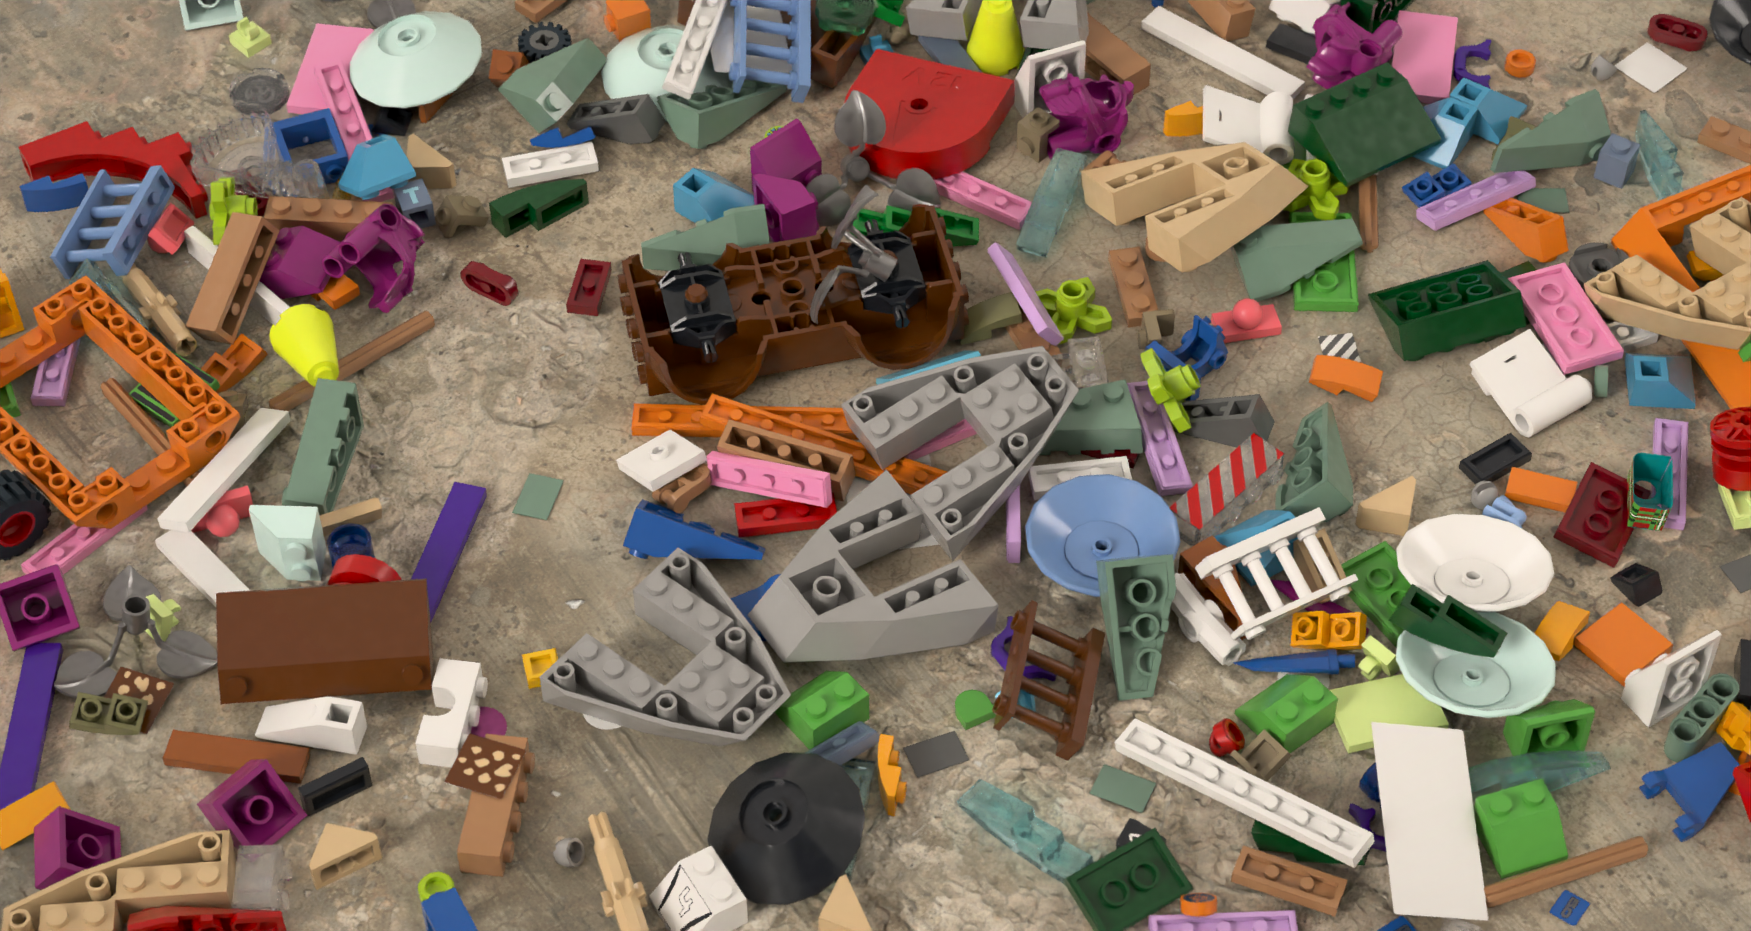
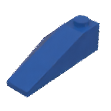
(661, 531)

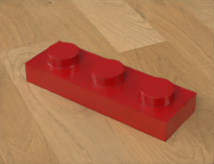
(780, 516)

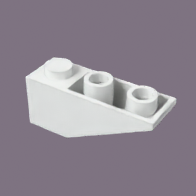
(316, 723)

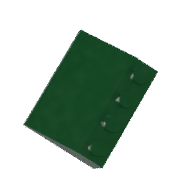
(1363, 124)
(1448, 310)

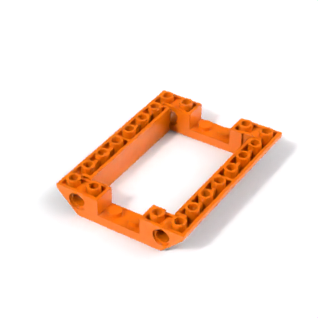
(1662, 226)
(194, 441)

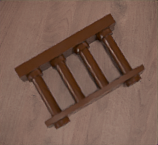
(1080, 677)

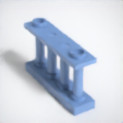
(798, 54)
(125, 238)

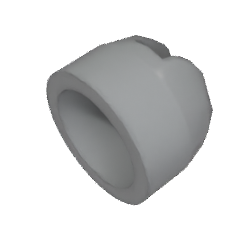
(1602, 68)
(1487, 494)
(572, 847)

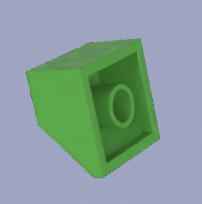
(824, 707)
(1290, 710)
(1550, 727)
(1520, 828)

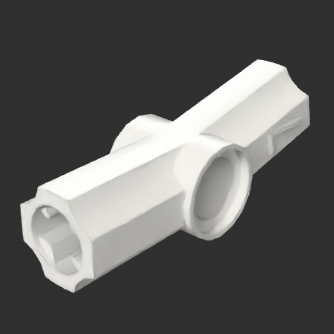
(1204, 622)

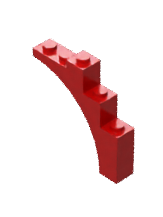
(120, 154)

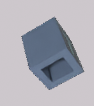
(1617, 161)
(415, 203)

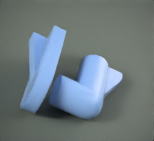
(1505, 510)

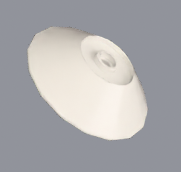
(1475, 561)

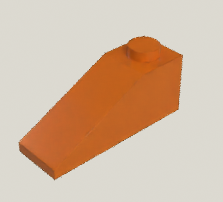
(626, 17)
(1530, 228)

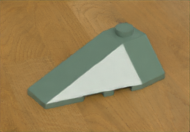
(553, 83)

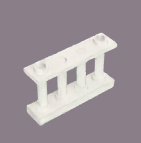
(1277, 542)

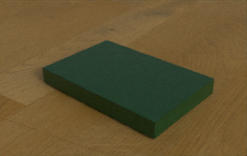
(1128, 884)

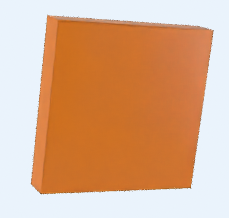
(1622, 643)

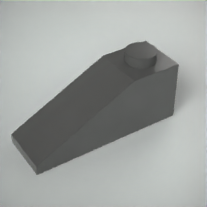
(620, 119)
(1228, 419)

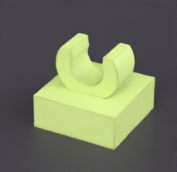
(249, 37)
(163, 615)
(1377, 659)

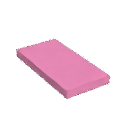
(326, 46)
(1426, 53)
(1566, 319)

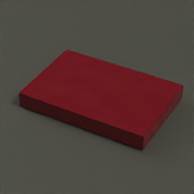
(1598, 515)

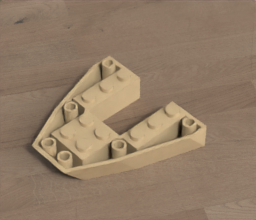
(1234, 190)
(1654, 302)
(179, 872)

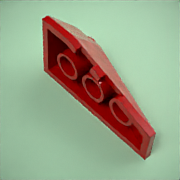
(205, 919)

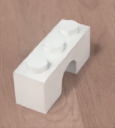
(459, 688)

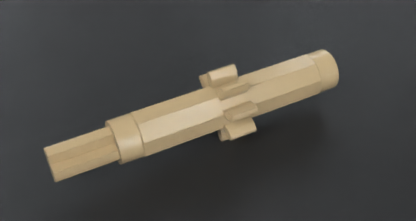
(159, 311)
(622, 895)

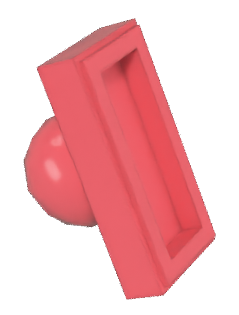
(169, 230)
(1247, 321)
(226, 513)

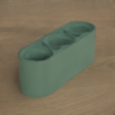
(1700, 717)

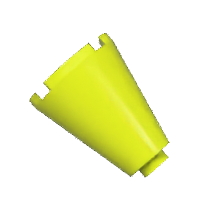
(996, 38)
(306, 342)

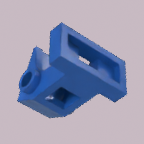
(1201, 343)

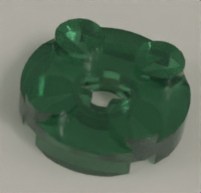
(852, 21)

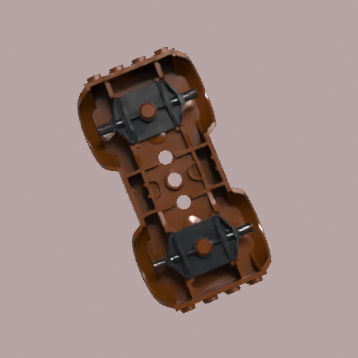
(708, 335)

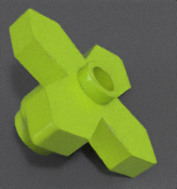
(1320, 191)
(225, 202)
(1073, 308)
(1171, 387)

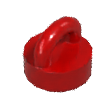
(1228, 736)

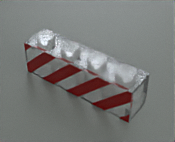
(1228, 489)

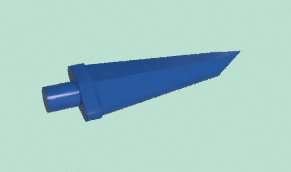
(1312, 662)

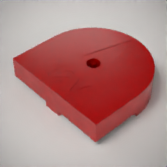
(933, 114)

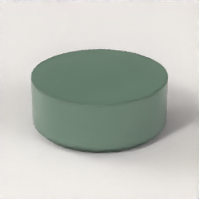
(1601, 381)

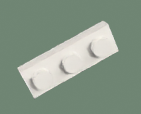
(550, 164)
(1044, 477)

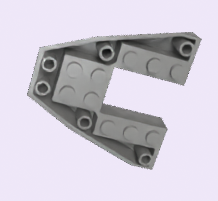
(1043, 22)
(1005, 397)
(828, 614)
(712, 700)

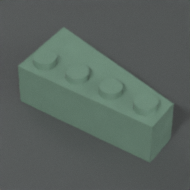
(1098, 419)
(325, 446)

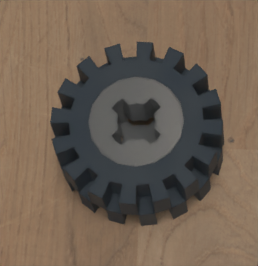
(543, 41)

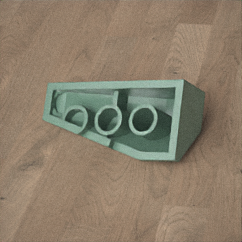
(716, 112)
(1559, 140)
(708, 240)
(1286, 252)
(1319, 469)
(1136, 611)

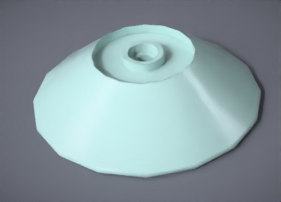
(415, 59)
(642, 63)
(1481, 685)

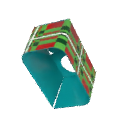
(1646, 512)

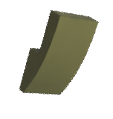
(989, 315)
(108, 716)

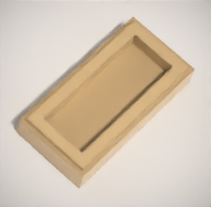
(358, 514)

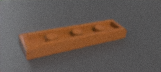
(229, 754)

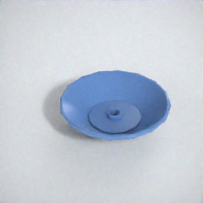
(1094, 515)

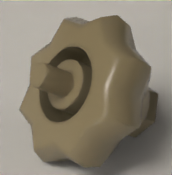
(899, 34)

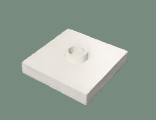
(661, 460)

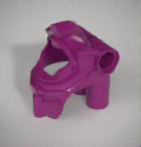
(1347, 48)
(1088, 113)
(374, 247)

